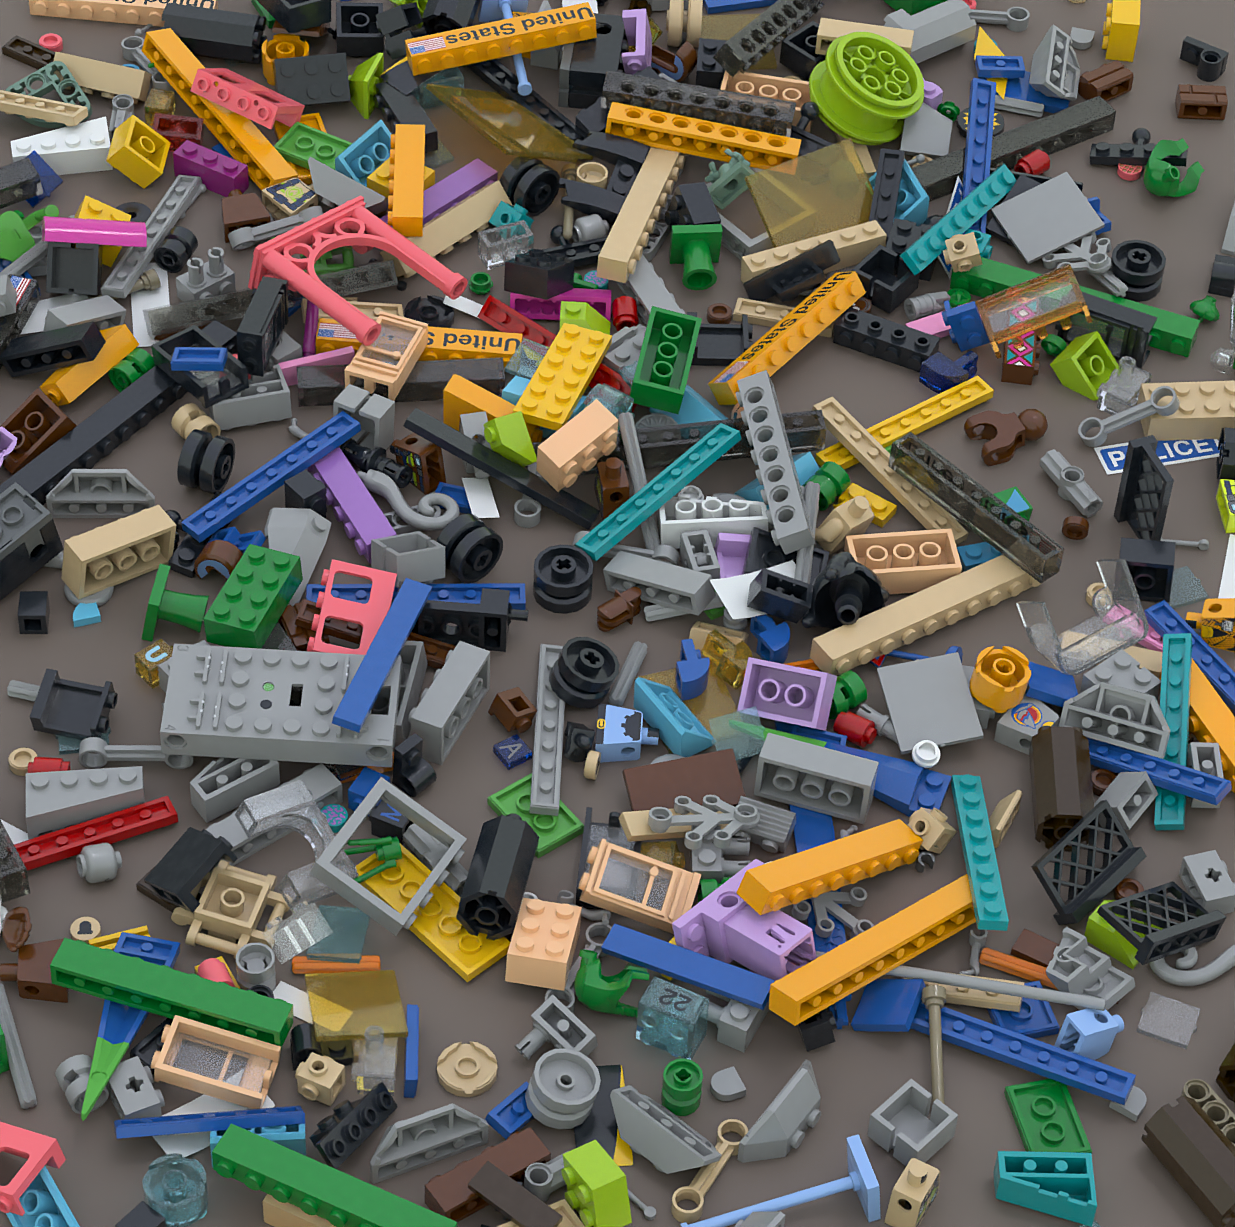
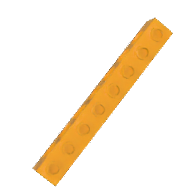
(699, 136)

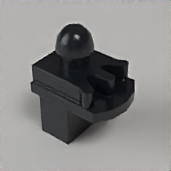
(578, 741)

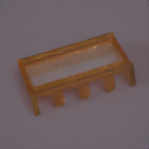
(1031, 307)

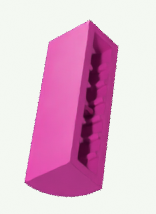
(94, 231)
(550, 309)

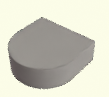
(1081, 38)
(727, 1085)
(1134, 1105)

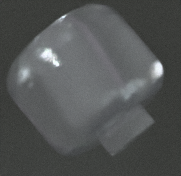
(1223, 360)

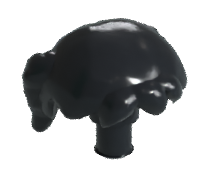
(844, 593)

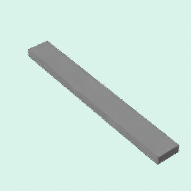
(157, 226)
(547, 739)

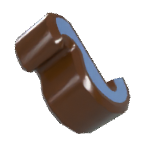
(675, 66)
(219, 556)

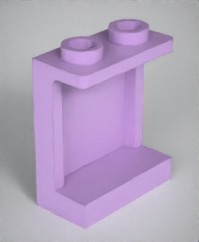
(638, 35)
(731, 553)

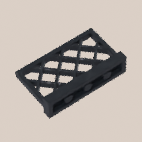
(1141, 493)
(1096, 885)
(1174, 936)

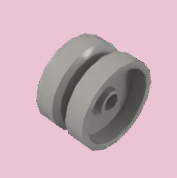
(562, 1088)

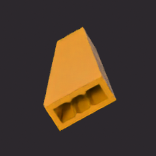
(73, 380)
(466, 397)

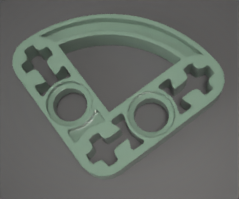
(51, 82)

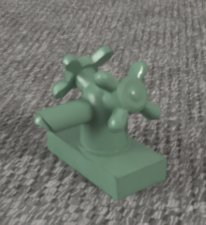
(729, 180)

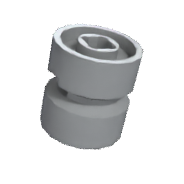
(255, 966)
(73, 1080)

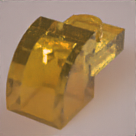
(728, 657)

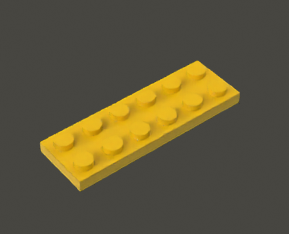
(563, 376)
(437, 921)

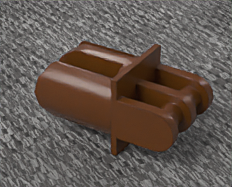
(619, 609)

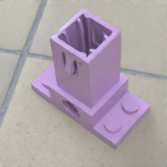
(733, 930)

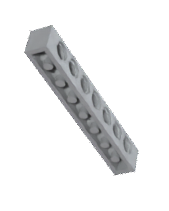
(775, 462)

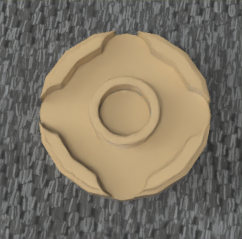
(467, 1069)

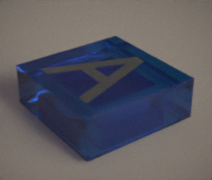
(512, 751)

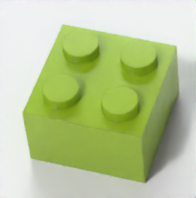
(596, 1187)

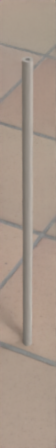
(997, 987)

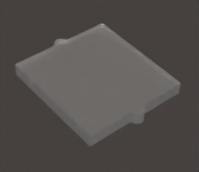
(1168, 1020)

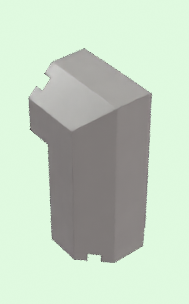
(935, 28)

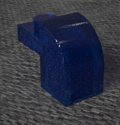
(942, 373)

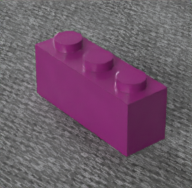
(216, 170)

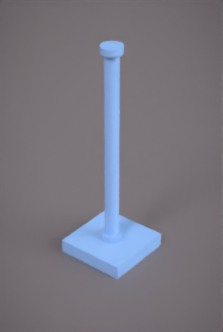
(497, 10)
(860, 1179)

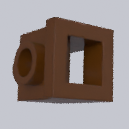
(513, 710)

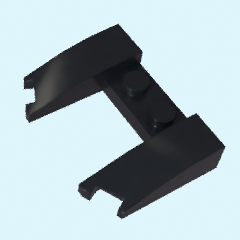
(628, 159)

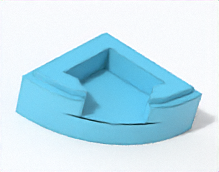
(86, 614)

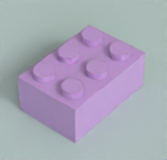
(788, 693)

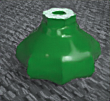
(1205, 309)

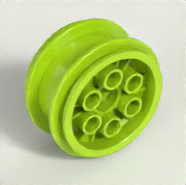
(866, 88)

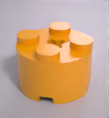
(281, 47)
(1000, 678)

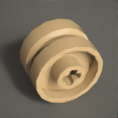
(685, 21)

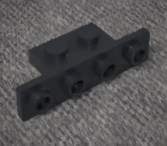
(794, 275)
(352, 1124)

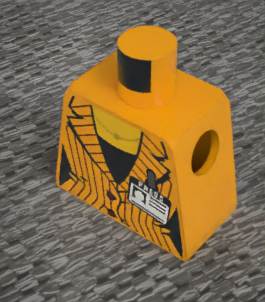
(1216, 623)

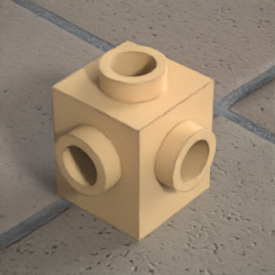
(962, 252)
(932, 828)
(320, 1078)

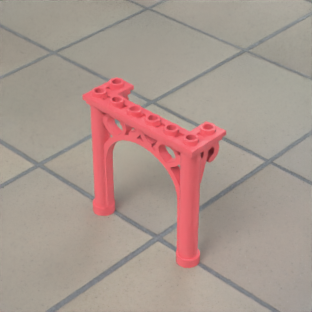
(340, 227)

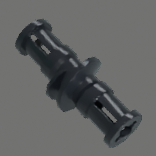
(377, 460)

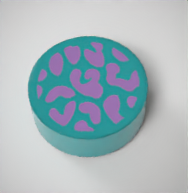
(601, 282)
(336, 816)

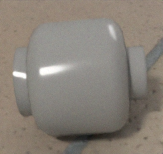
(589, 228)
(98, 862)

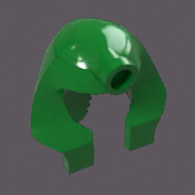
(1163, 178)
(603, 992)

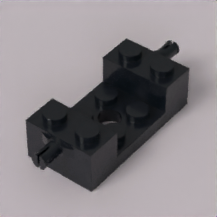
(477, 624)

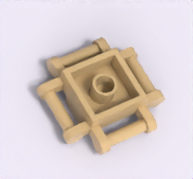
(231, 908)

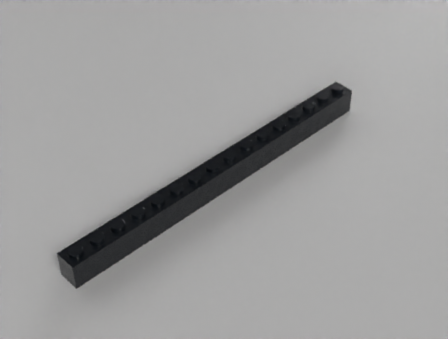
(109, 425)

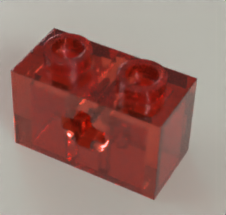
(179, 129)

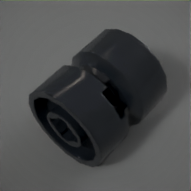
(175, 249)

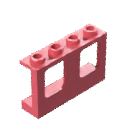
(246, 97)
(367, 615)
(39, 1151)

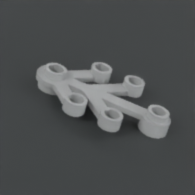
(1094, 263)
(739, 817)
(829, 903)

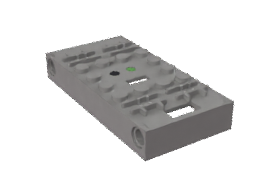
(239, 707)

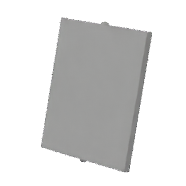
(1047, 218)
(930, 702)

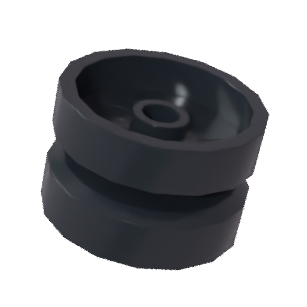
(530, 184)
(1139, 267)
(206, 461)
(470, 548)
(563, 579)
(584, 672)

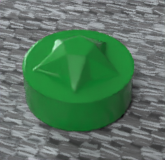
(958, 297)
(1053, 344)

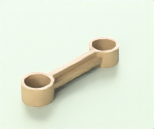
(707, 1173)

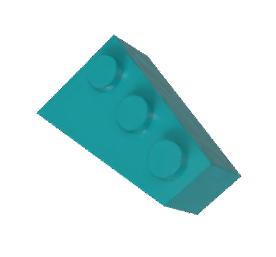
(1048, 1183)

